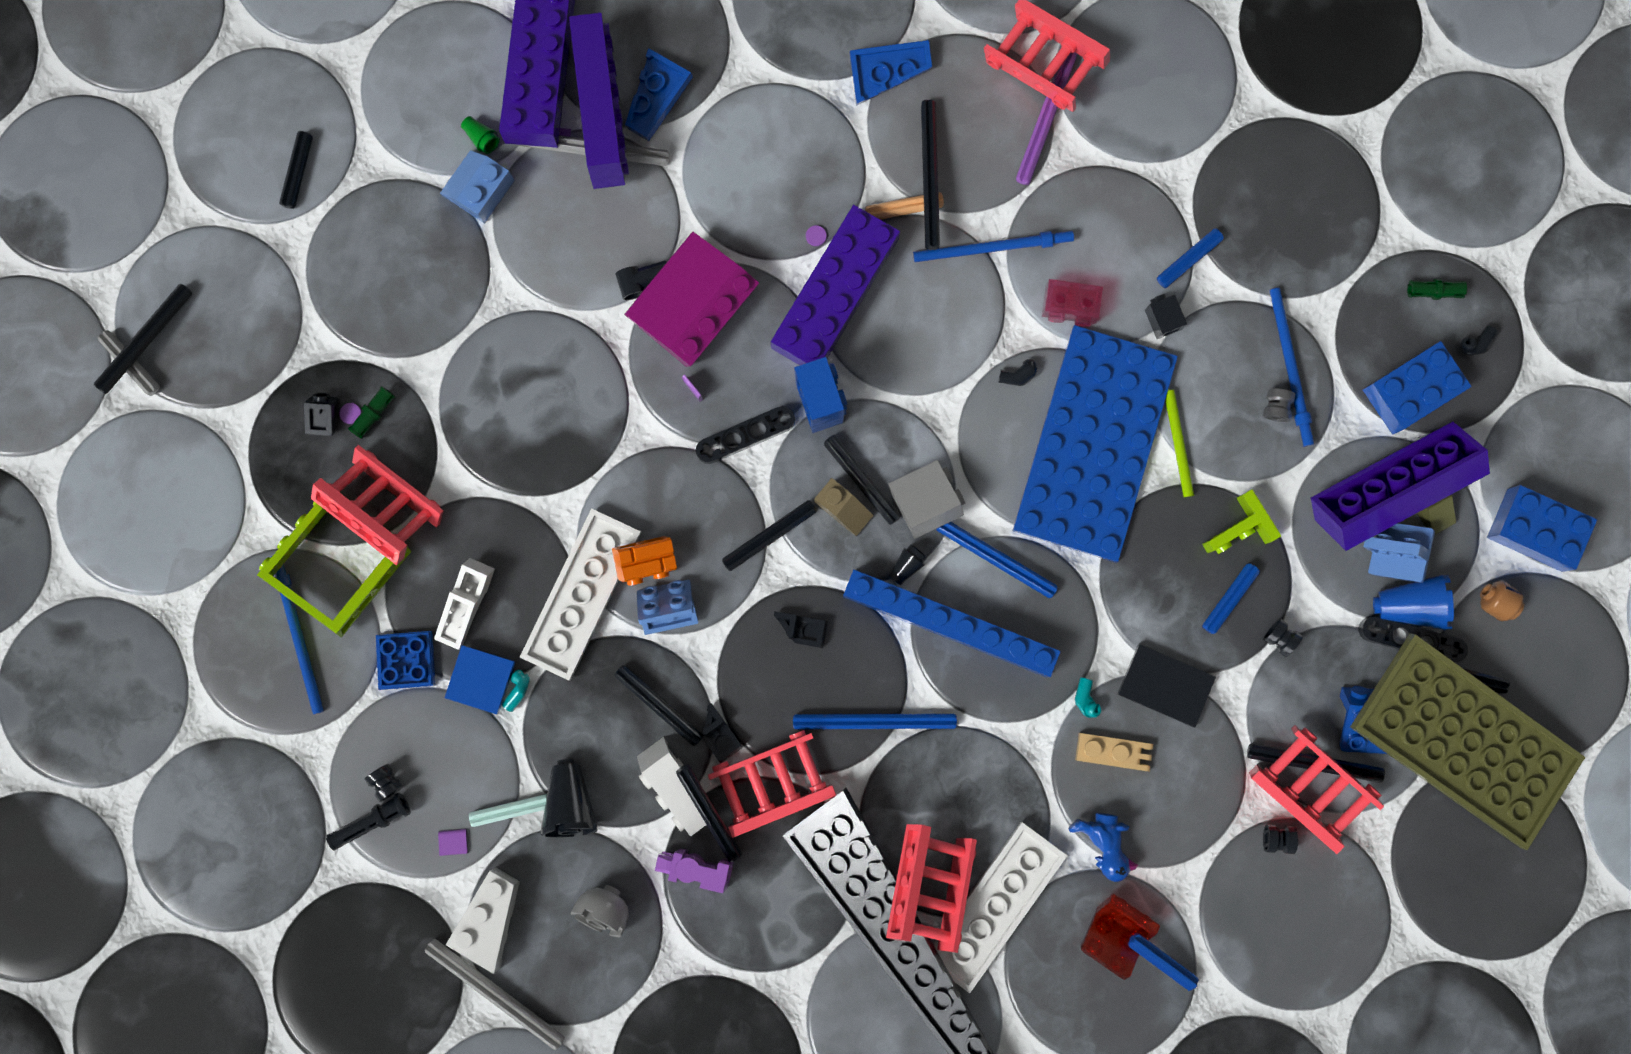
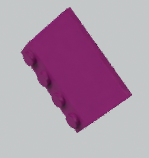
(691, 299)

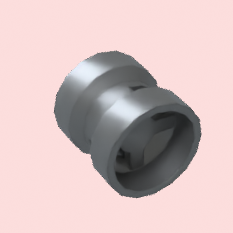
(1279, 405)

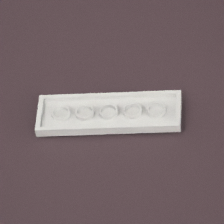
(578, 596)
(1001, 903)

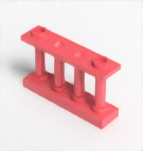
(1049, 28)
(368, 527)
(767, 810)
(1310, 815)
(908, 886)

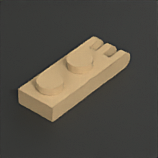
(1112, 751)

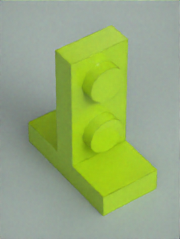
(1256, 518)

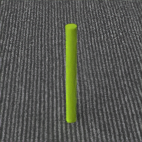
(1179, 445)

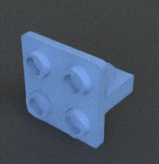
(1401, 552)
(666, 607)

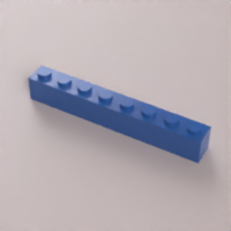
(951, 624)

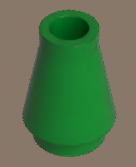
(482, 136)

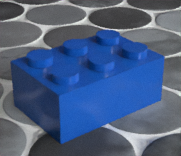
(1416, 388)
(819, 394)
(1542, 528)

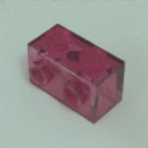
(1072, 302)

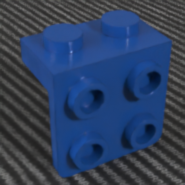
(1353, 701)

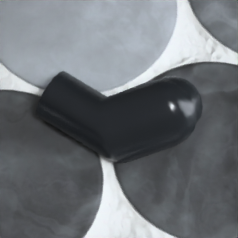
(1479, 345)
(1021, 375)

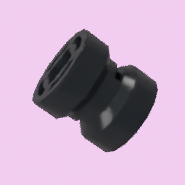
(1285, 639)
(384, 784)
(1280, 839)

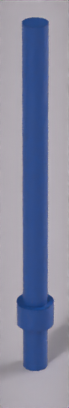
(1045, 240)
(1302, 417)
(299, 644)

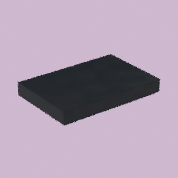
(1166, 685)

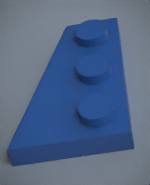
(886, 67)
(657, 93)

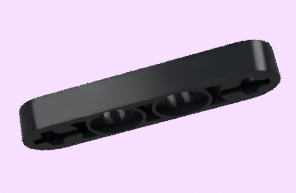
(747, 438)
(1436, 637)

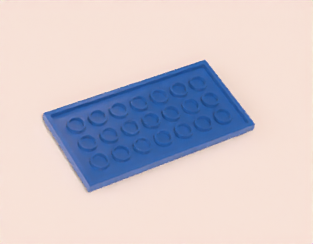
(1095, 444)

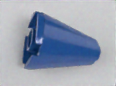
(1418, 603)

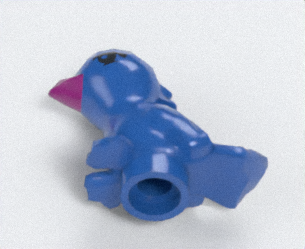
(1107, 836)

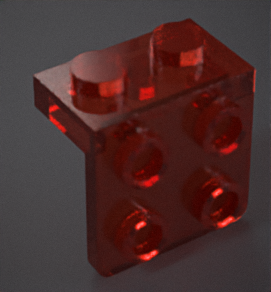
(1110, 933)

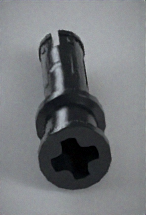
(378, 817)

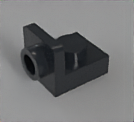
(320, 414)

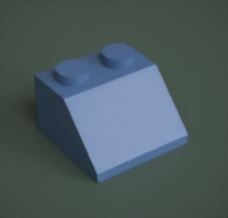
(478, 185)

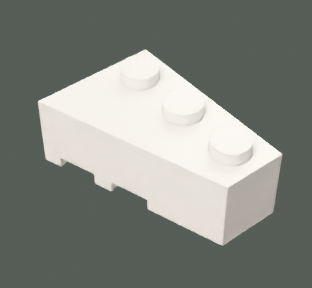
(659, 771)
(486, 921)

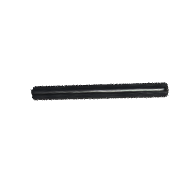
(930, 175)

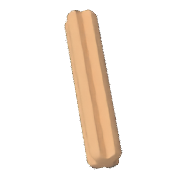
(900, 207)

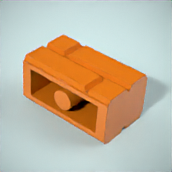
(644, 560)

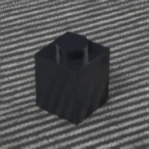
(1165, 315)

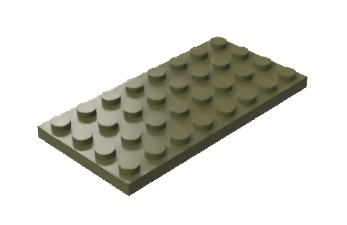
(1467, 741)

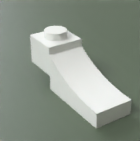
(463, 603)

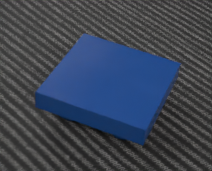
(405, 660)
(480, 679)

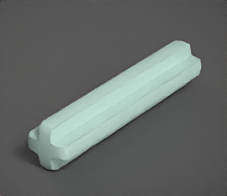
(507, 810)

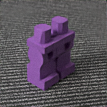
(693, 868)

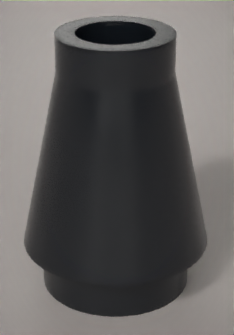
(907, 564)

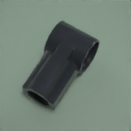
(634, 279)

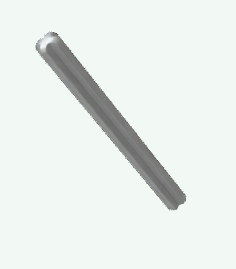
(632, 152)
(494, 994)

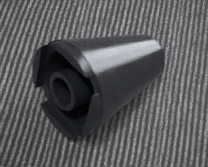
(567, 803)

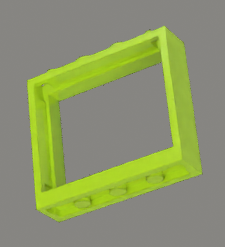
(358, 601)

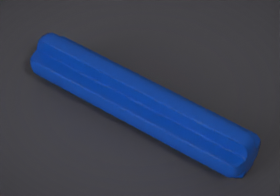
(1189, 258)
(1231, 598)
(1163, 961)

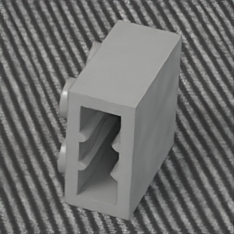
(927, 498)

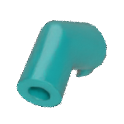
(518, 693)
(1084, 701)

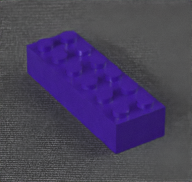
(536, 72)
(599, 100)
(835, 288)
(1400, 485)

